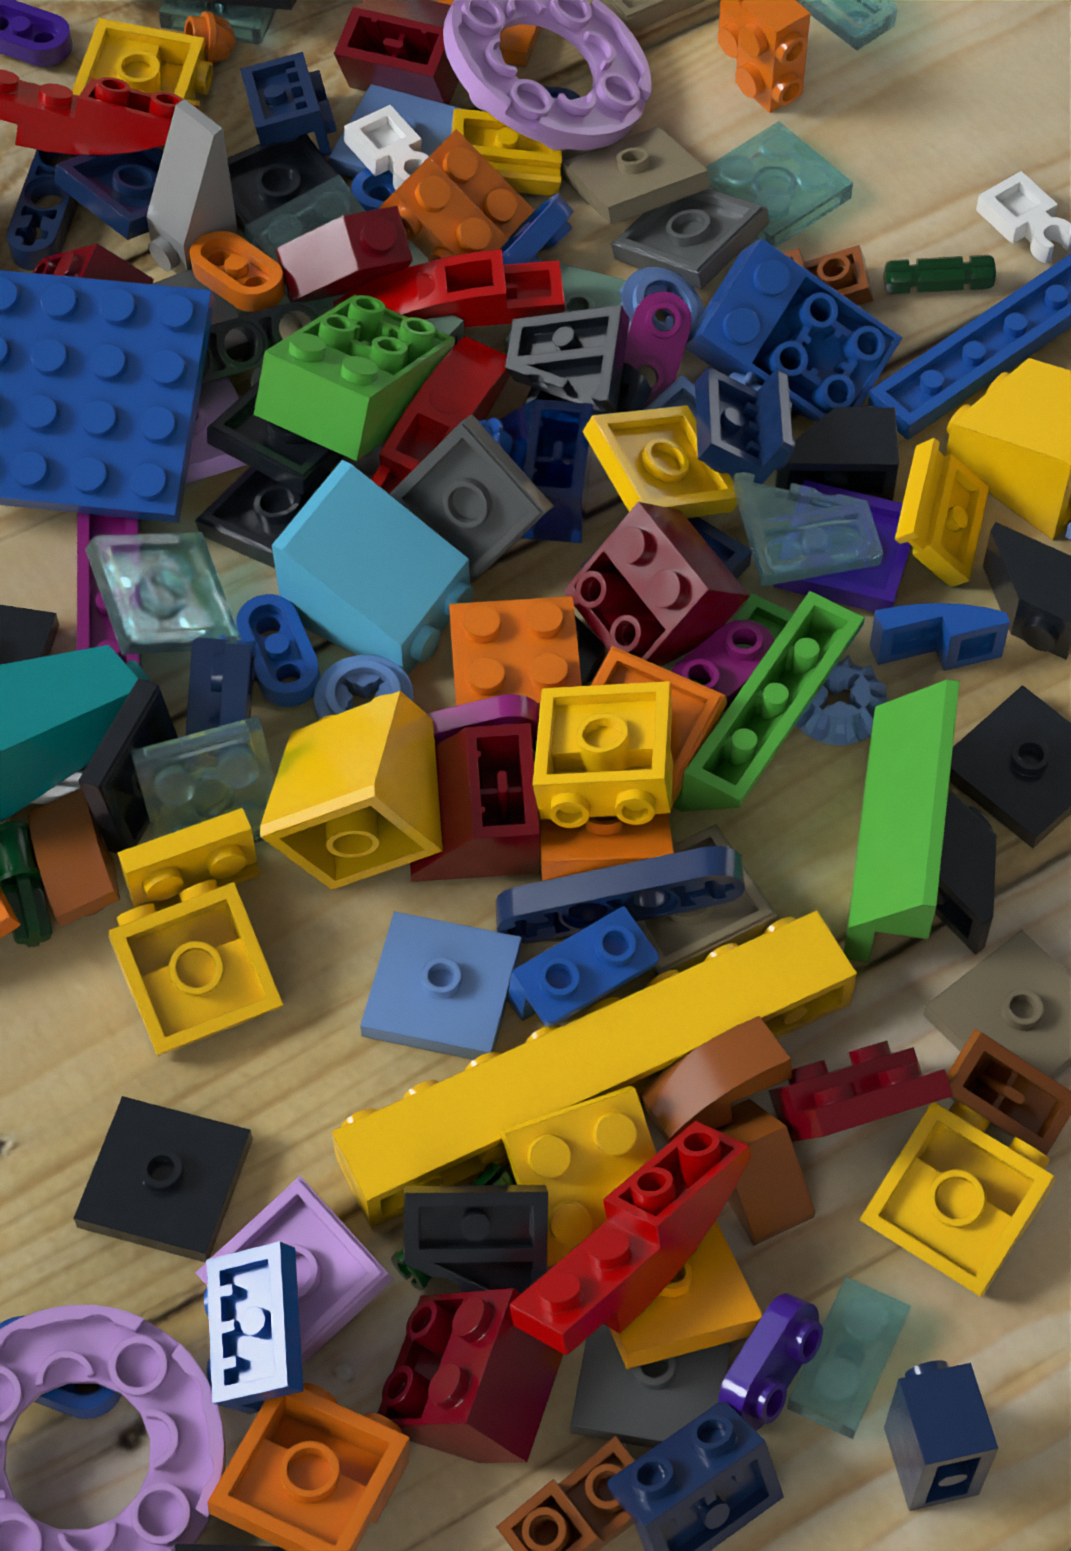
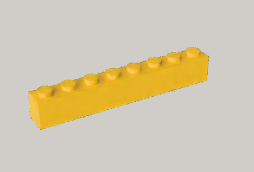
(453, 1126)

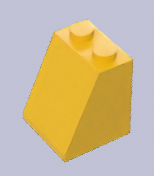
(1021, 443)
(357, 792)

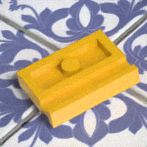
(520, 160)
(942, 513)
(205, 851)

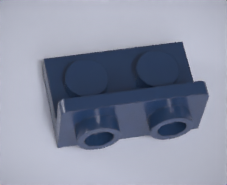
(288, 101)
(219, 683)
(699, 1483)

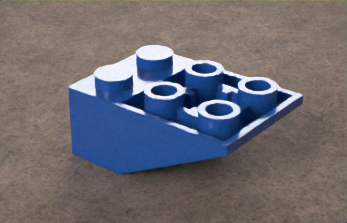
(791, 321)

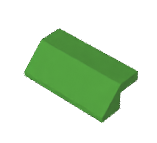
(771, 700)
(902, 818)

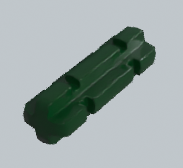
(939, 274)

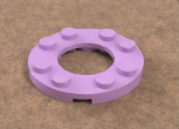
(601, 37)
(165, 1387)

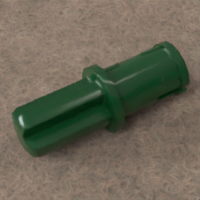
(23, 884)

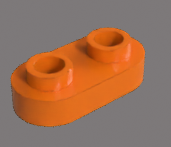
(237, 271)

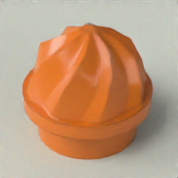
(217, 35)

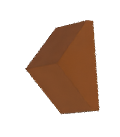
(1009, 1092)
(772, 1187)

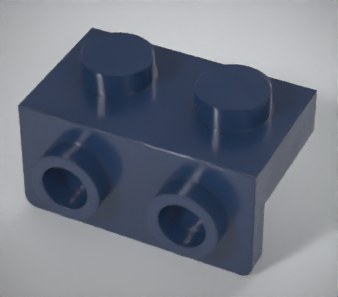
(743, 426)

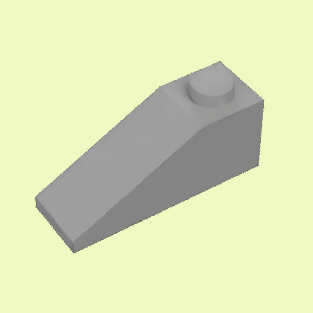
(190, 189)

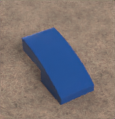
(955, 631)

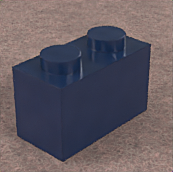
(939, 1434)

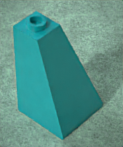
(56, 718)

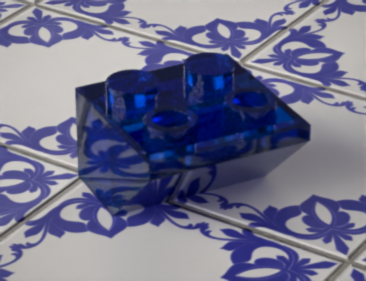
(557, 460)

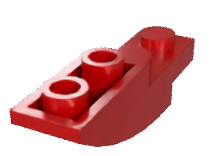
(99, 121)
(471, 288)
(459, 386)
(647, 1238)

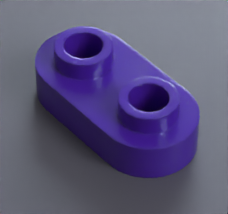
(33, 34)
(771, 1358)

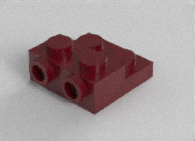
(866, 1091)

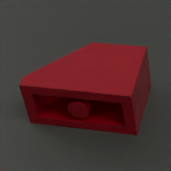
(344, 254)

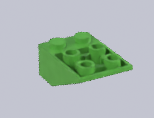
(349, 375)

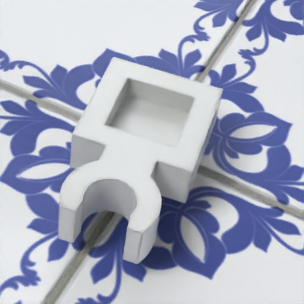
(385, 144)
(1024, 210)

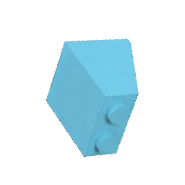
(369, 571)

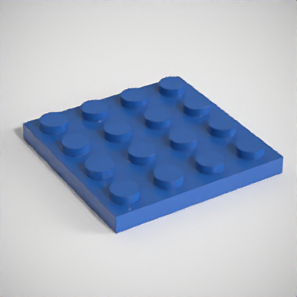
(99, 393)

